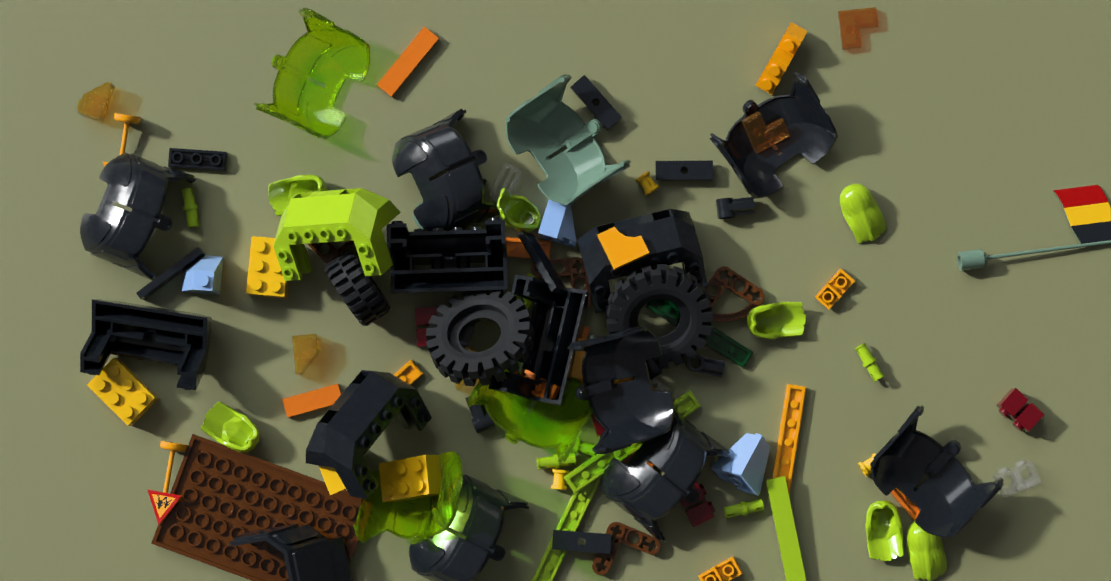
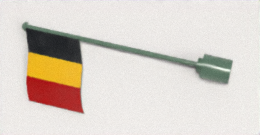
(1086, 213)

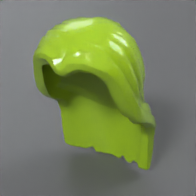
(283, 190)
(518, 212)
(862, 213)
(777, 320)
(231, 428)
(884, 531)
(925, 553)

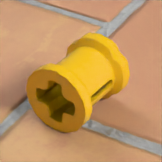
(647, 183)
(866, 467)
(558, 481)

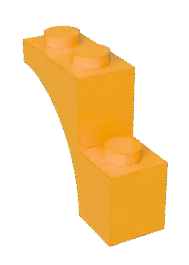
(781, 58)

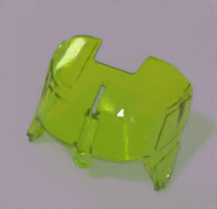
(326, 56)
(545, 425)
(414, 517)

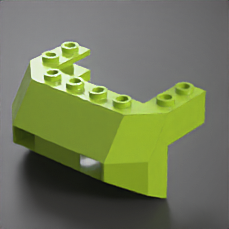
(334, 218)

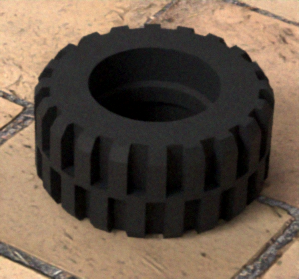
(356, 289)

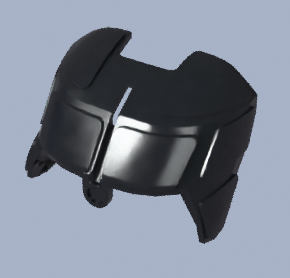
(809, 130)
(454, 197)
(122, 234)
(630, 408)
(646, 492)
(947, 495)
(481, 520)

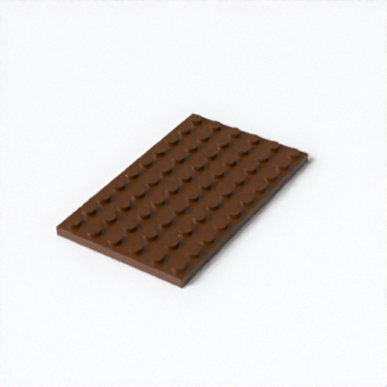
(241, 493)

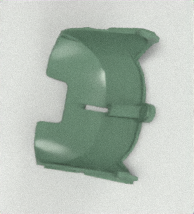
(547, 126)

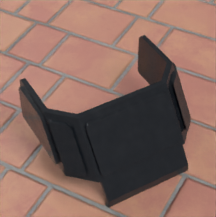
(306, 552)

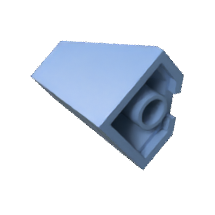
(558, 224)
(204, 276)
(745, 465)

